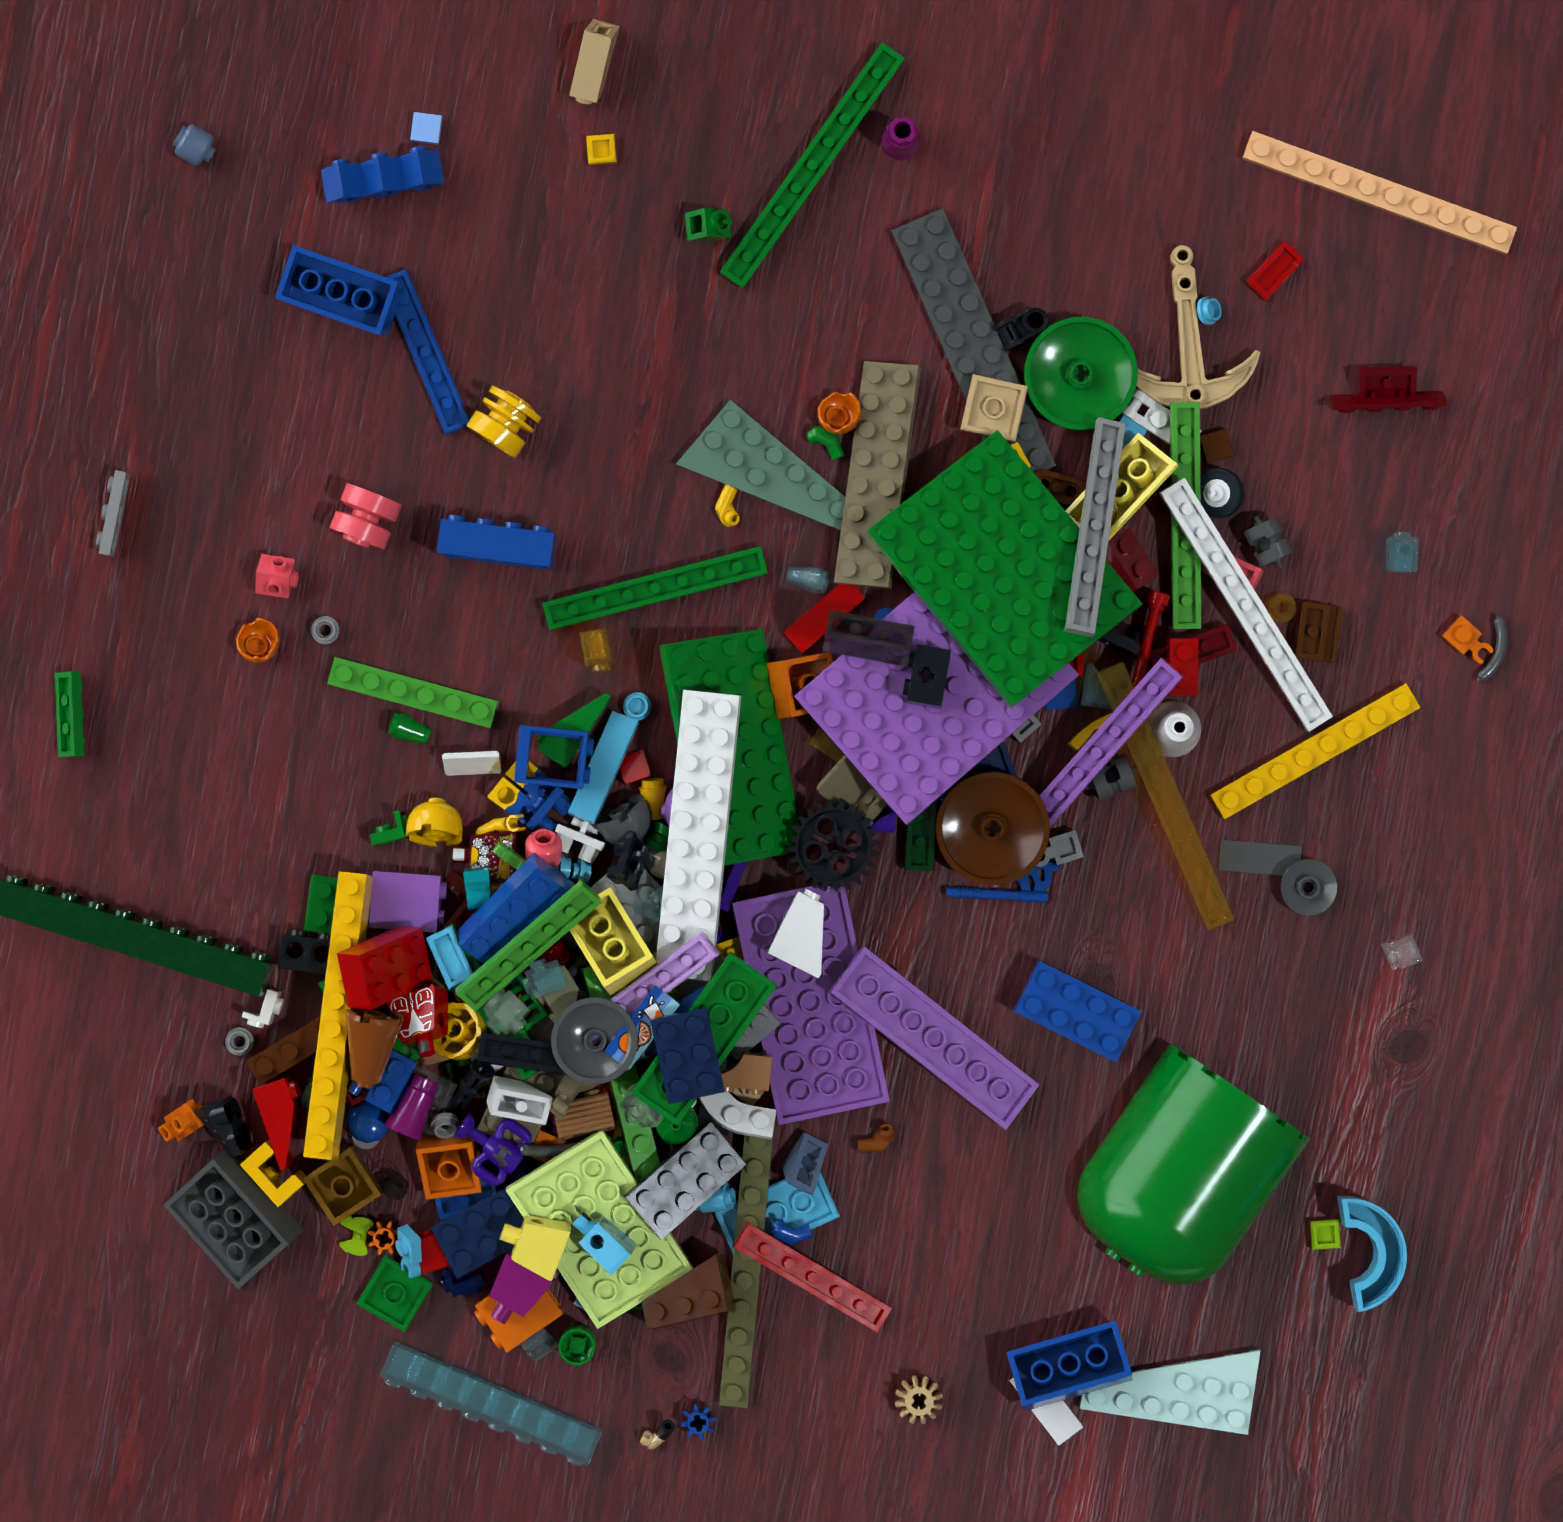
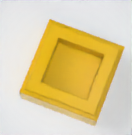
(601, 149)

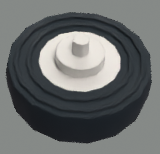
(1221, 492)

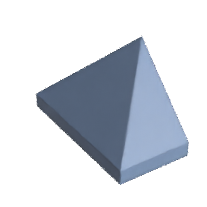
(805, 1163)

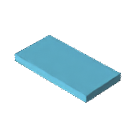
(787, 1204)

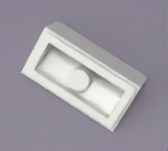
(472, 763)

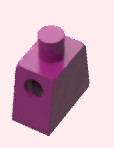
(516, 1289)

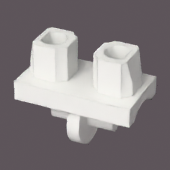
(591, 845)

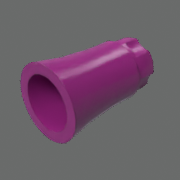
(901, 148)
(413, 1107)

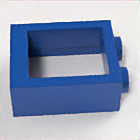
(523, 757)

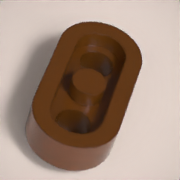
(1058, 483)

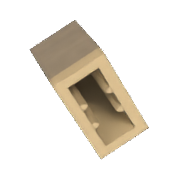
(593, 61)

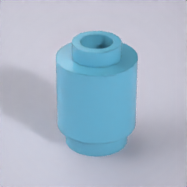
(720, 1201)

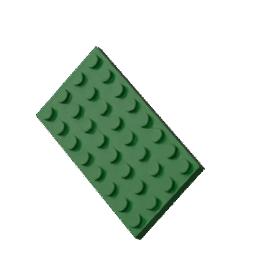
(762, 786)

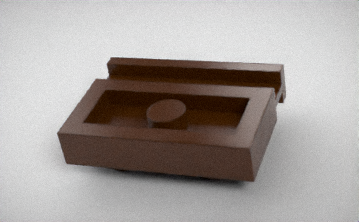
(1318, 632)

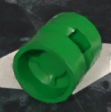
(577, 1344)

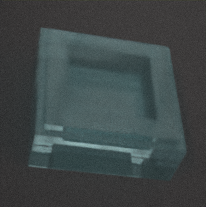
(539, 1344)

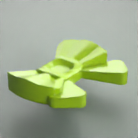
(360, 1226)

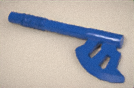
(1024, 895)

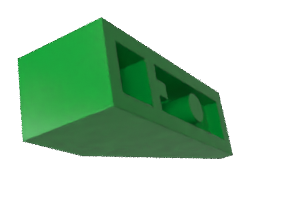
(564, 749)

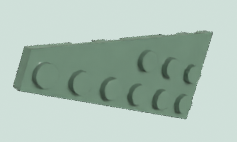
(753, 461)

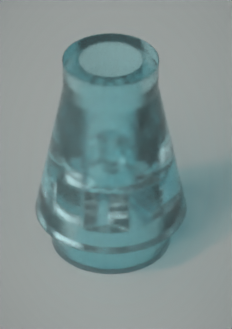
(809, 578)

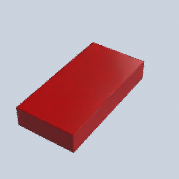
(1275, 270)

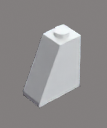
(801, 934)

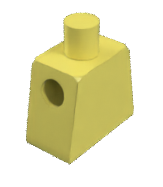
(538, 1244)

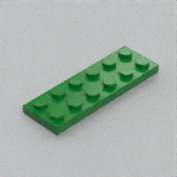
(732, 1002)

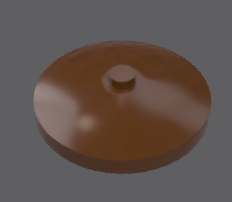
(993, 828)

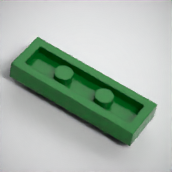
(69, 714)

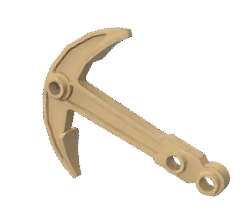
(1191, 361)

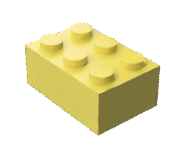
(613, 944)

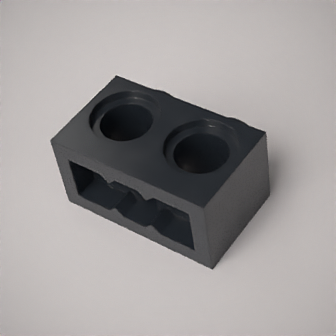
(308, 960)

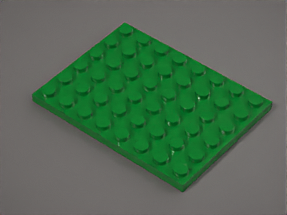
(997, 567)

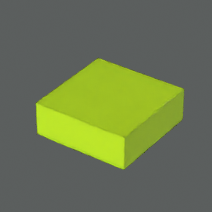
(1325, 1234)

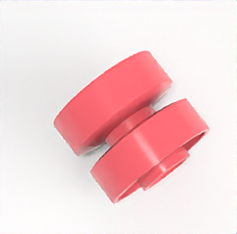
(362, 525)

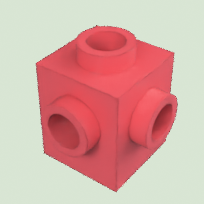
(276, 576)

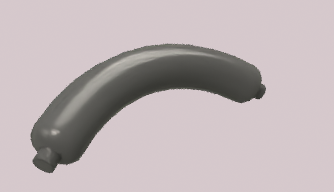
(1500, 650)
(545, 1151)

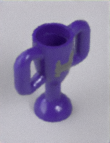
(495, 1148)

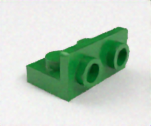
(321, 904)

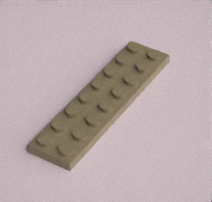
(876, 469)

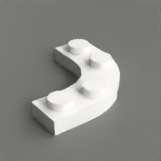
(738, 1116)

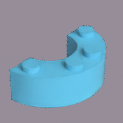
(1388, 1251)

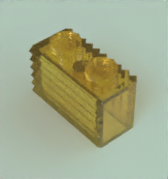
(597, 650)

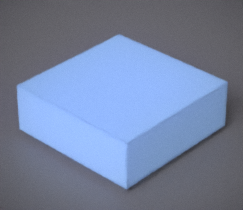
(426, 128)

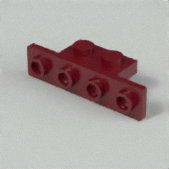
(1387, 388)

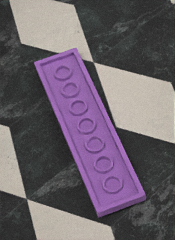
(933, 1038)

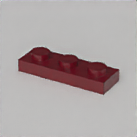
(1210, 645)

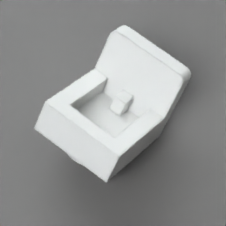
(271, 1006)

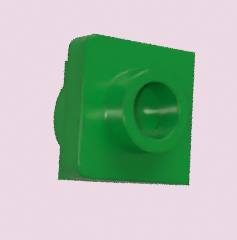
(387, 834)

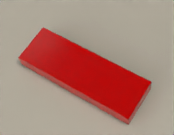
(814, 622)

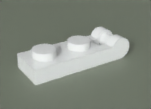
(1156, 418)

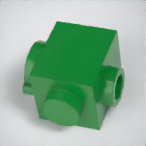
(708, 225)

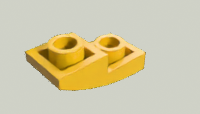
(1085, 734)

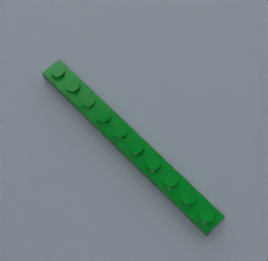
(812, 165)

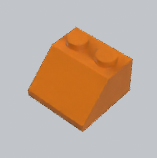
(790, 677)
(447, 1166)

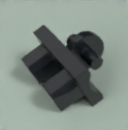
(633, 859)

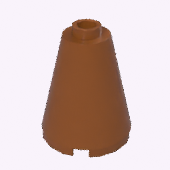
(371, 1043)

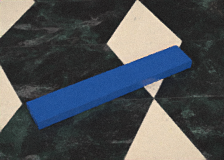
(429, 357)

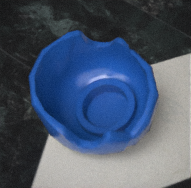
(367, 1122)

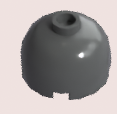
(631, 816)

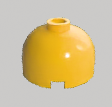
(434, 823)
(463, 1033)

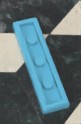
(604, 767)

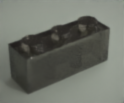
(868, 638)

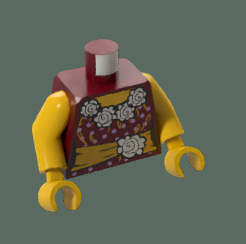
(481, 848)

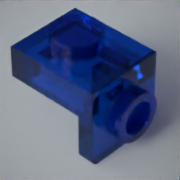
(469, 1285)

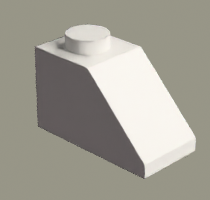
(518, 1101)

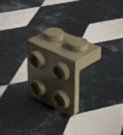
(849, 785)

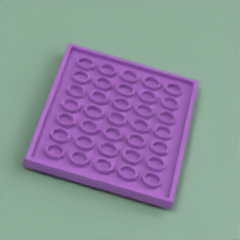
(912, 749)

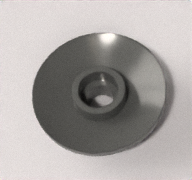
(1322, 881)

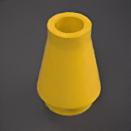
(654, 793)

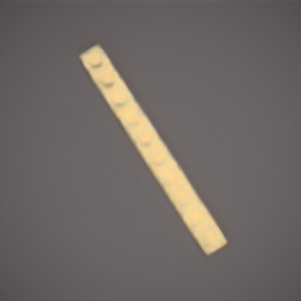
(1170, 806)

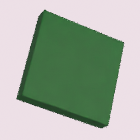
(393, 1294)

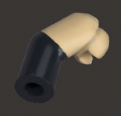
(662, 1433)

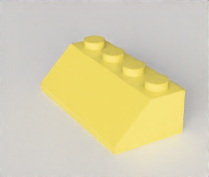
(1139, 476)

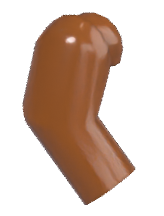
(879, 1141)

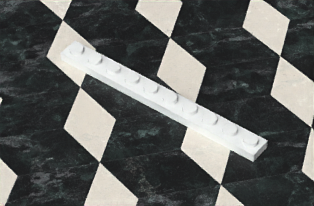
(1245, 604)

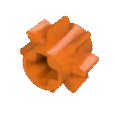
(377, 1239)

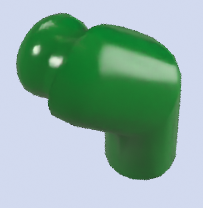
(831, 441)

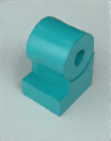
(477, 886)

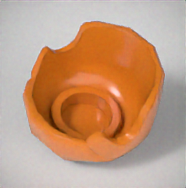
(839, 413)
(258, 641)

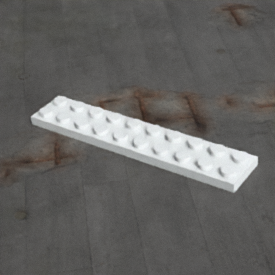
(698, 822)

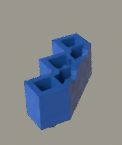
(382, 175)

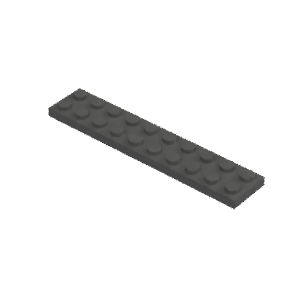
(962, 318)

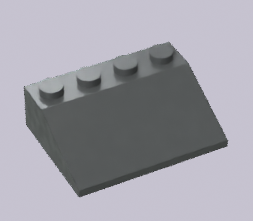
(232, 1218)

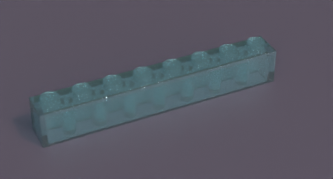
(490, 1403)

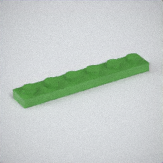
(412, 692)
(528, 945)

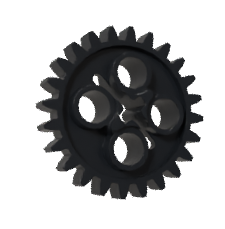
(844, 824)

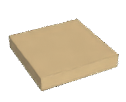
(993, 407)

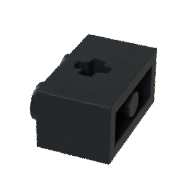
(937, 662)

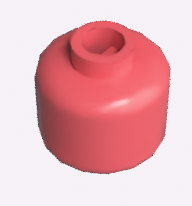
(546, 845)

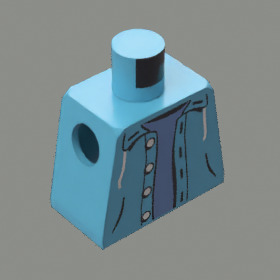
(610, 1252)

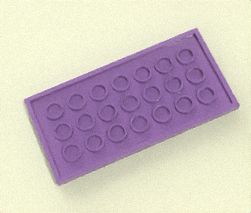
(822, 1049)

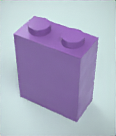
(407, 901)

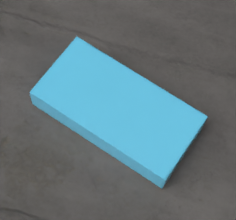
(450, 957)

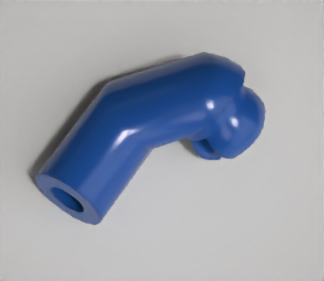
(788, 1235)

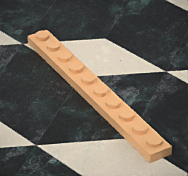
(1379, 193)

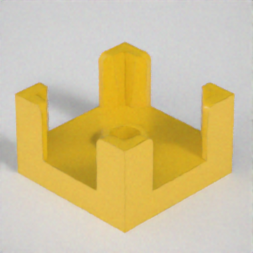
(268, 1178)

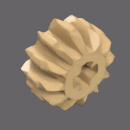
(908, 1399)

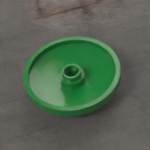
(1080, 373)

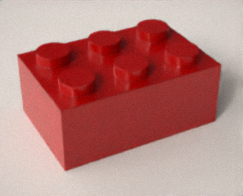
(384, 967)

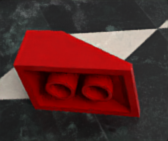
(280, 1111)

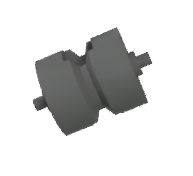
(1268, 542)
(1114, 777)

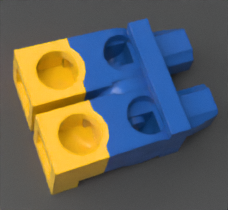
(533, 803)

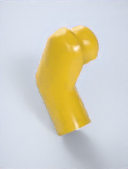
(725, 508)

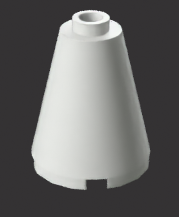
(1163, 721)

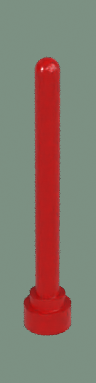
(1156, 604)

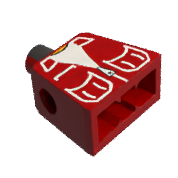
(424, 1017)

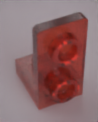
(458, 887)

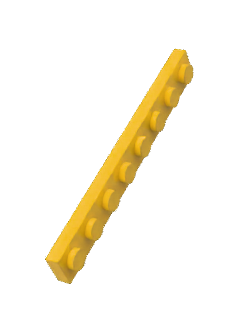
(1315, 751)

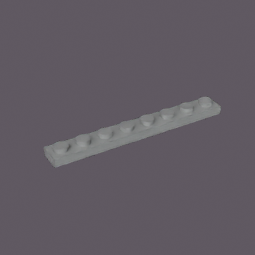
(1095, 527)

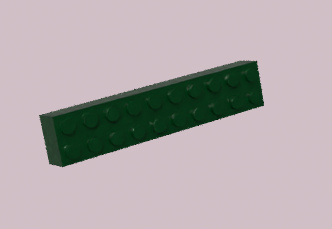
(135, 937)

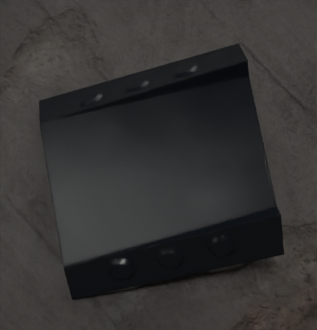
(1124, 638)
(225, 1123)

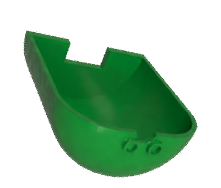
(1184, 1172)

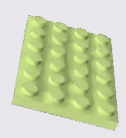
(594, 1181)

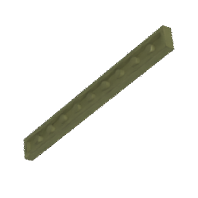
(746, 1274)

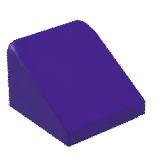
(886, 823)

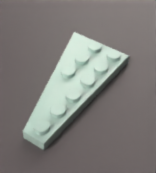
(1192, 1393)

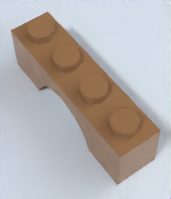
(749, 1073)

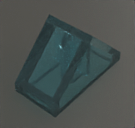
(1092, 692)

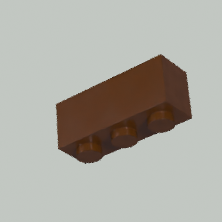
(285, 1053)

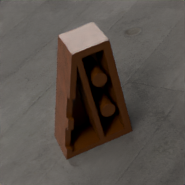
(694, 1296)

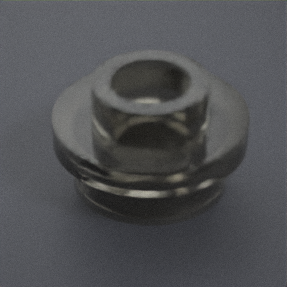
(394, 1186)

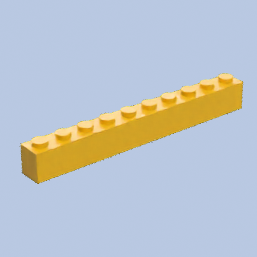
(332, 1051)

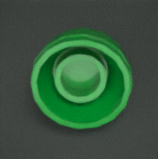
(678, 1134)

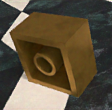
(343, 1185)

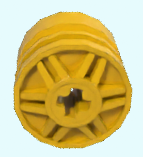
(504, 421)

